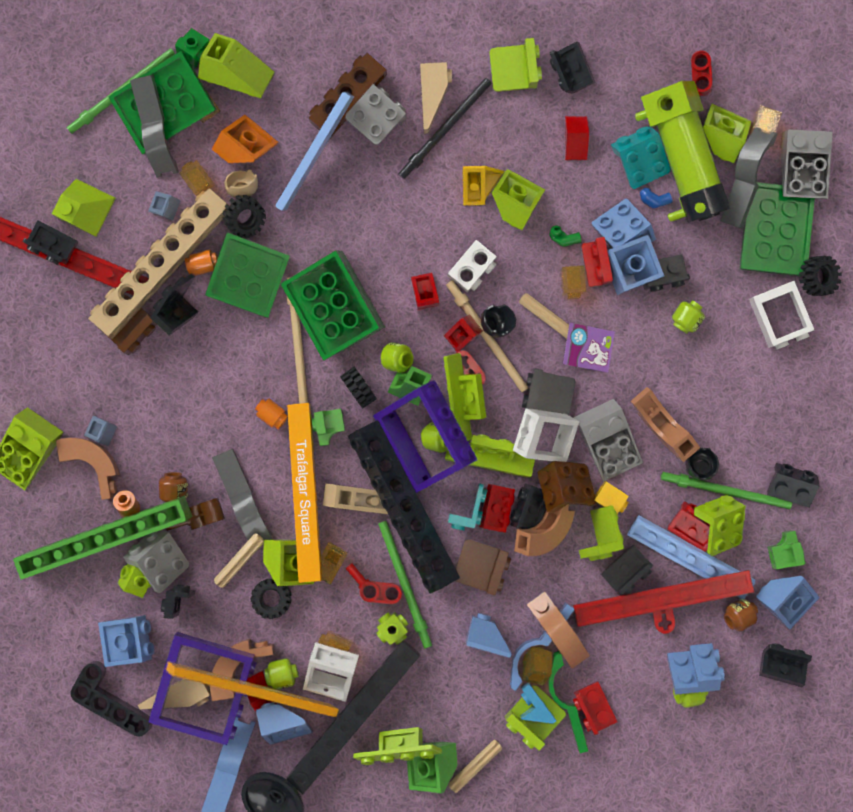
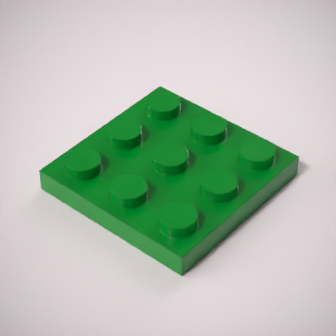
(247, 275)

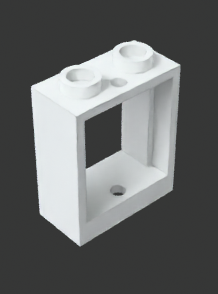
(756, 303)
(533, 422)
(333, 661)

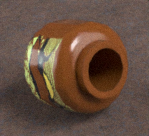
(172, 486)
(741, 615)

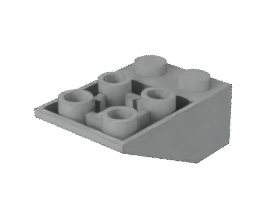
(806, 163)
(609, 439)

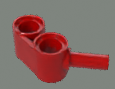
(702, 73)
(380, 587)

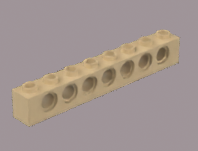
(158, 275)

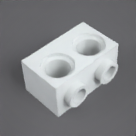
(467, 263)

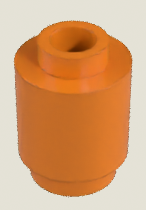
(201, 262)
(271, 413)
(126, 503)

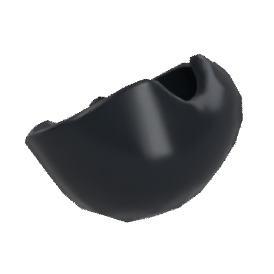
(498, 320)
(704, 469)

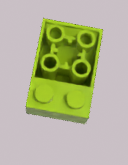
(234, 67)
(26, 447)

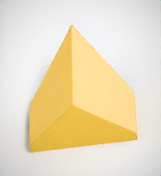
(478, 183)

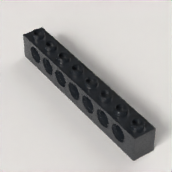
(414, 512)
(353, 716)

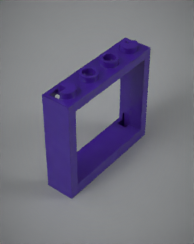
(446, 426)
(236, 709)

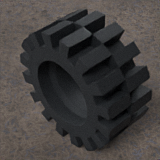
(236, 208)
(810, 275)
(358, 387)
(264, 610)

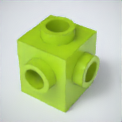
(133, 581)
(392, 620)

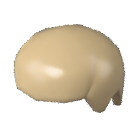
(241, 183)

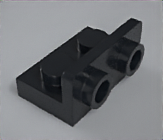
(674, 274)

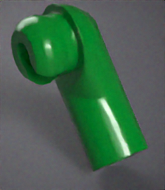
(562, 238)

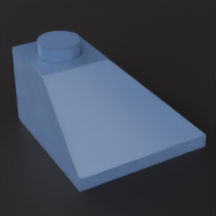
(634, 264)
(788, 599)
(485, 636)
(280, 724)

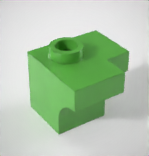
(407, 382)
(327, 424)
(786, 552)

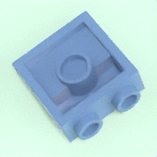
(126, 641)
(695, 669)

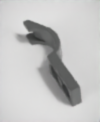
(152, 126)
(746, 177)
(240, 495)

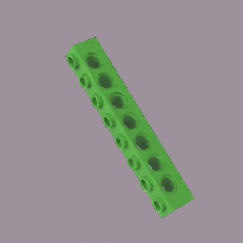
(102, 537)

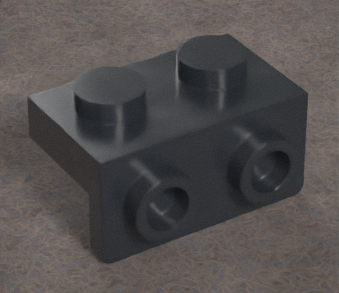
(572, 68)
(50, 242)
(793, 485)
(529, 508)
(627, 570)
(172, 603)
(784, 664)

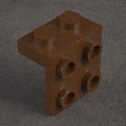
(133, 333)
(566, 484)
(482, 566)

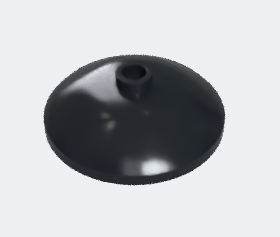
(270, 794)

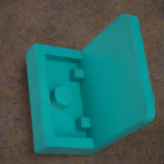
(642, 156)
(461, 522)

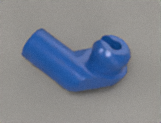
(653, 200)

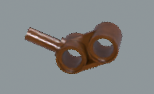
(203, 515)

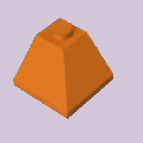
(243, 141)

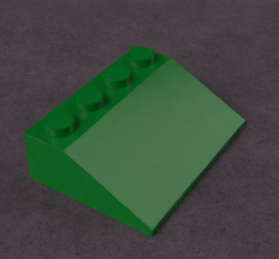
(332, 305)

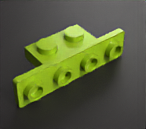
(464, 393)
(498, 456)
(399, 744)

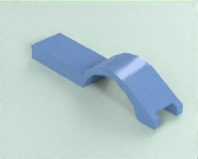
(545, 640)
(228, 769)

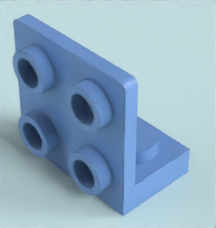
(623, 224)

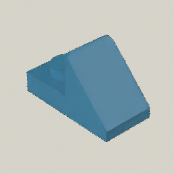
(539, 711)

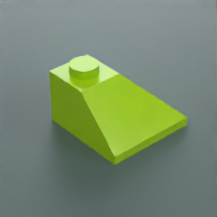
(725, 132)
(516, 198)
(83, 207)
(281, 562)

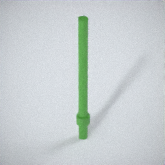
(86, 117)
(683, 480)
(419, 624)

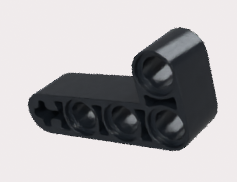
(113, 702)

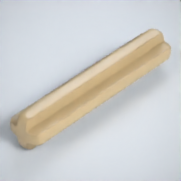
(545, 314)
(238, 560)
(475, 766)

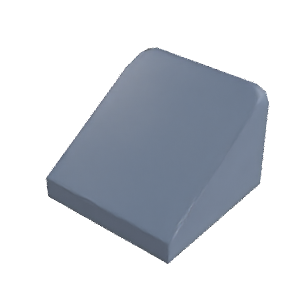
(164, 205)
(100, 430)

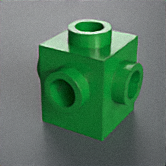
(193, 46)

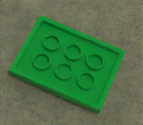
(180, 94)
(777, 232)

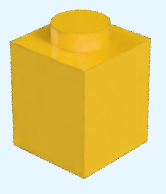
(610, 495)

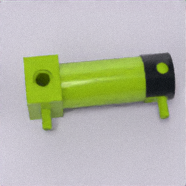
(687, 150)

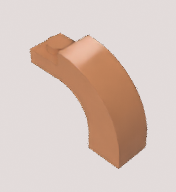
(664, 426)
(97, 456)
(546, 534)
(558, 630)
(227, 666)

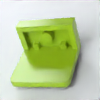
(515, 67)
(726, 523)
(607, 534)
(534, 731)

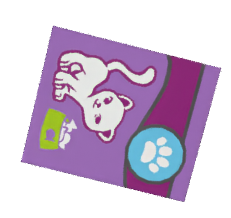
(588, 347)

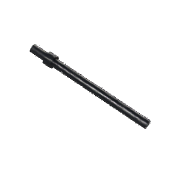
(417, 158)

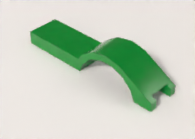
(557, 663)

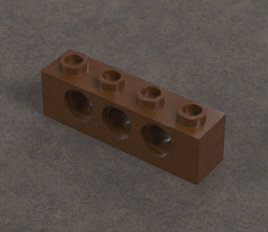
(362, 65)

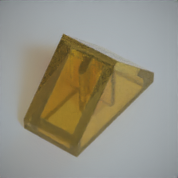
(331, 561)

